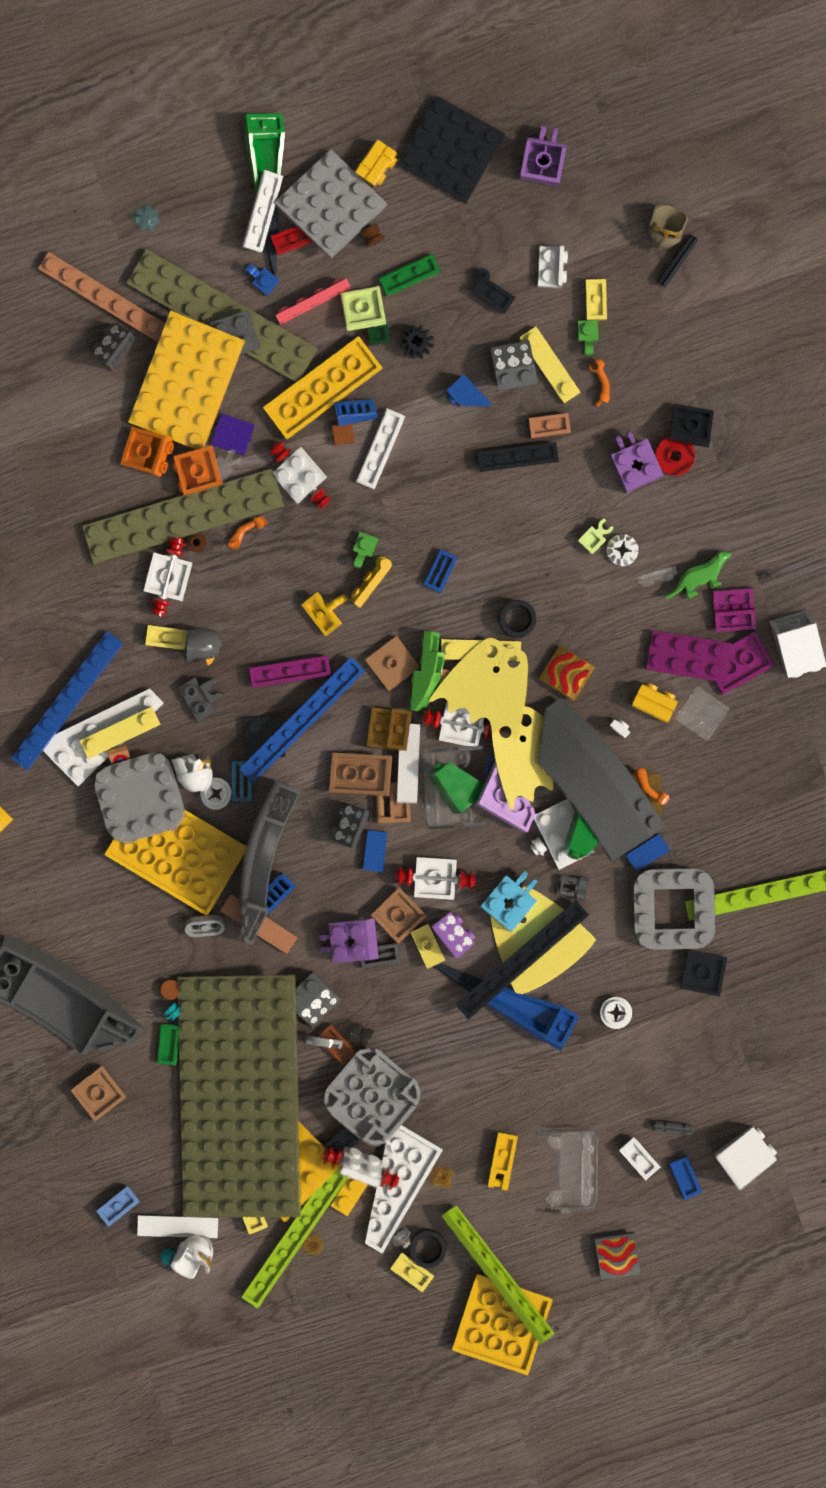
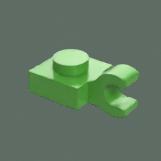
(588, 333)
(364, 547)

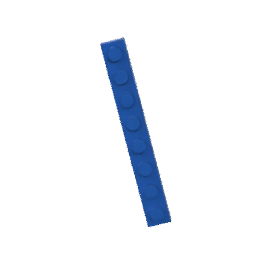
(67, 701)
(301, 720)

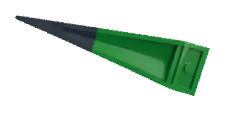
(264, 149)

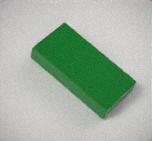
(168, 1044)

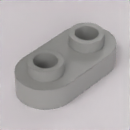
(204, 926)

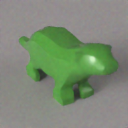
(700, 575)

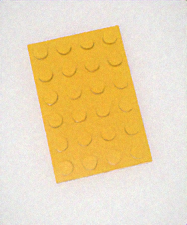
(186, 380)
(186, 863)

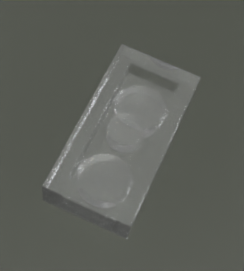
(664, 574)

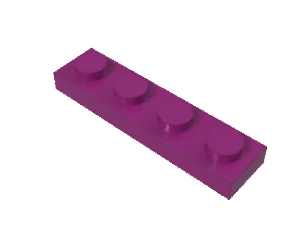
(290, 671)

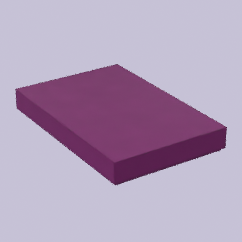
(746, 661)

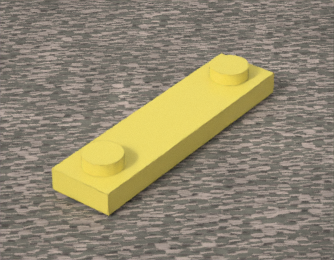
(551, 366)
(460, 648)
(120, 732)

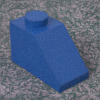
(466, 394)

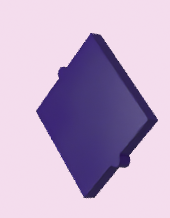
(233, 434)

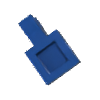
(263, 280)

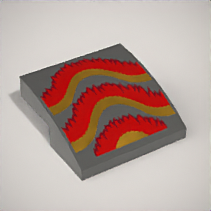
(617, 1255)

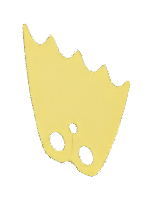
(485, 693)
(518, 760)

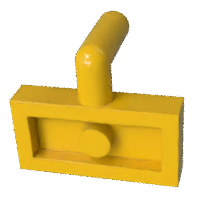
(322, 612)

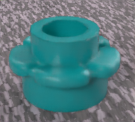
(171, 1012)
(167, 1256)

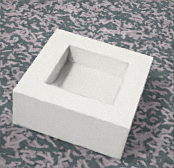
(620, 727)

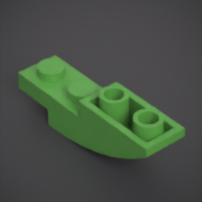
(426, 681)

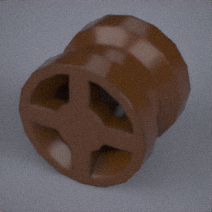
(372, 235)

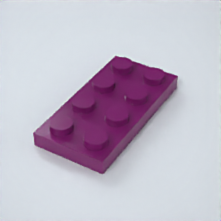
(688, 656)

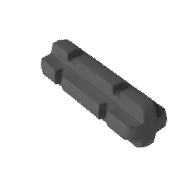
(673, 1128)

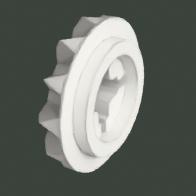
(614, 555)
(225, 794)
(623, 1019)

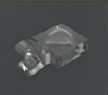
(402, 1238)

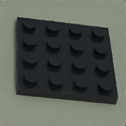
(451, 149)

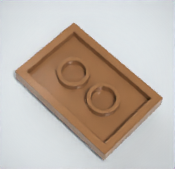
(360, 774)

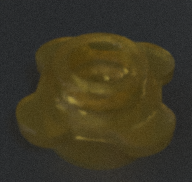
(438, 1178)

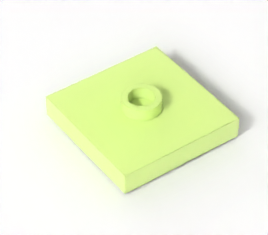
(363, 308)

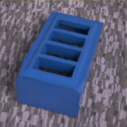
(347, 406)
(288, 882)

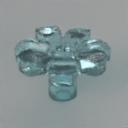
(150, 221)

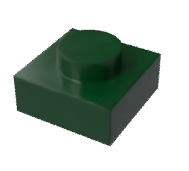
(378, 335)

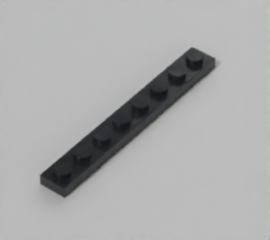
(522, 960)

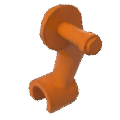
(605, 387)
(236, 539)
(641, 775)

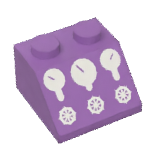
(453, 934)

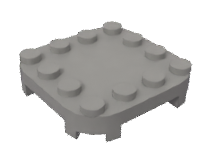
(139, 798)
(372, 1097)

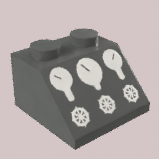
(113, 345)
(513, 365)
(350, 825)
(314, 999)

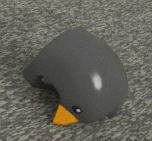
(202, 644)

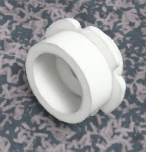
(538, 846)

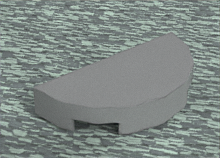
(325, 1042)

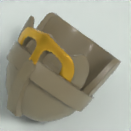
(667, 226)

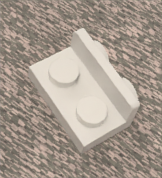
(551, 266)

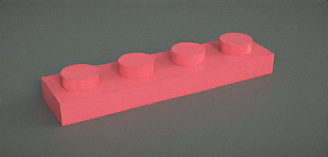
(304, 304)

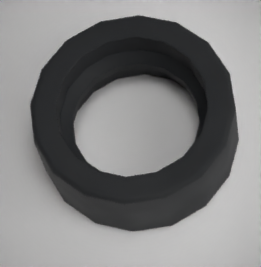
(532, 618)
(427, 1263)

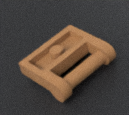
(399, 811)

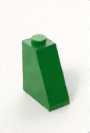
(455, 786)
(579, 839)

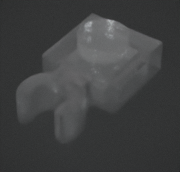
(225, 465)

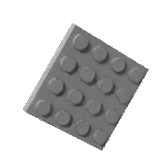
(330, 204)

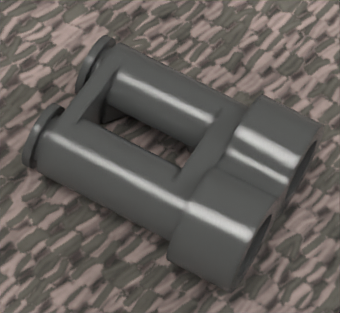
(580, 889)

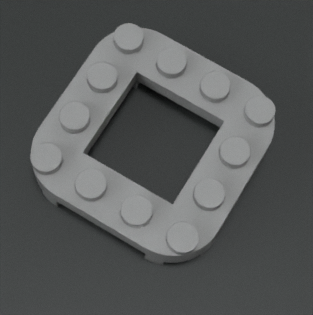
(703, 907)

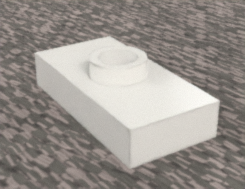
(639, 1158)

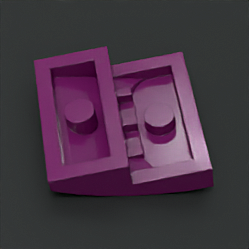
(734, 609)

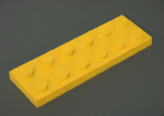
(322, 388)

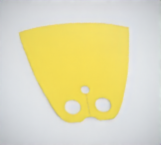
(557, 959)

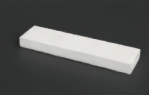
(262, 211)
(380, 449)
(408, 768)
(177, 1226)

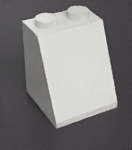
(798, 644)
(746, 1156)

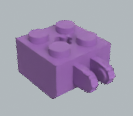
(551, 151)
(640, 453)
(342, 945)

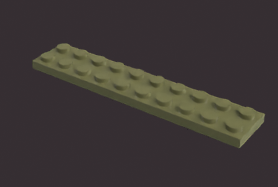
(205, 304)
(183, 516)

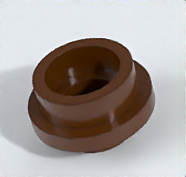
(203, 542)

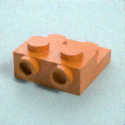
(147, 451)
(197, 470)

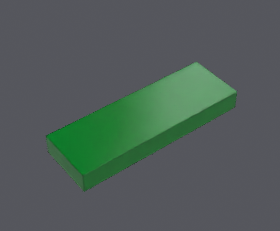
(409, 275)

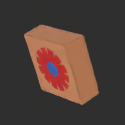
(118, 755)

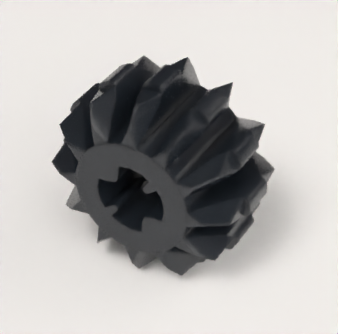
(421, 336)

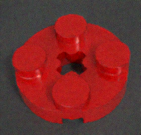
(674, 467)

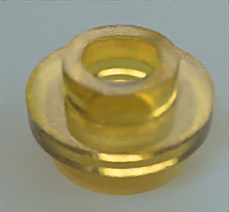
(313, 1251)

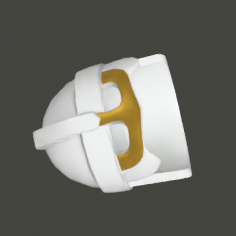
(191, 772)
(192, 1254)

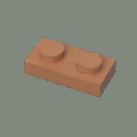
(549, 425)

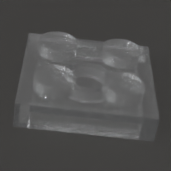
(702, 713)

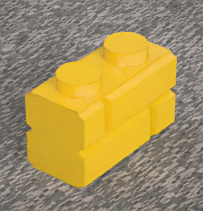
(376, 163)
(655, 703)

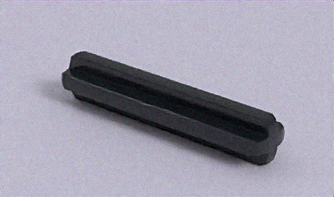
(677, 260)

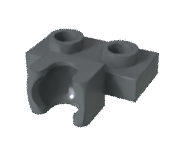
(200, 697)

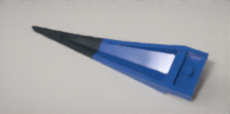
(537, 1017)

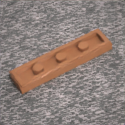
(269, 930)

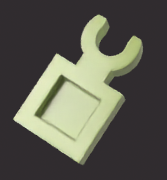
(594, 538)

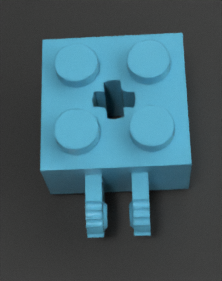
(511, 890)

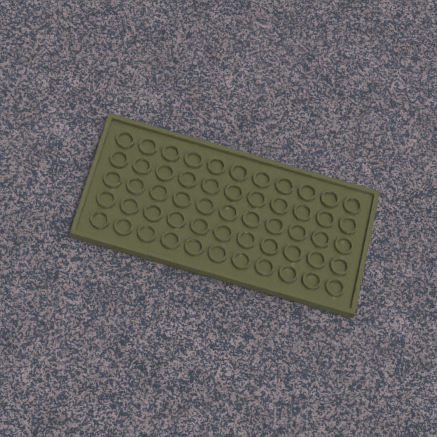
(239, 1096)

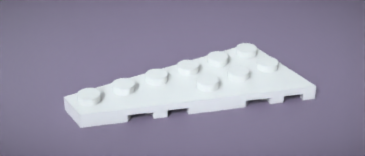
(66, 746)
(413, 1160)

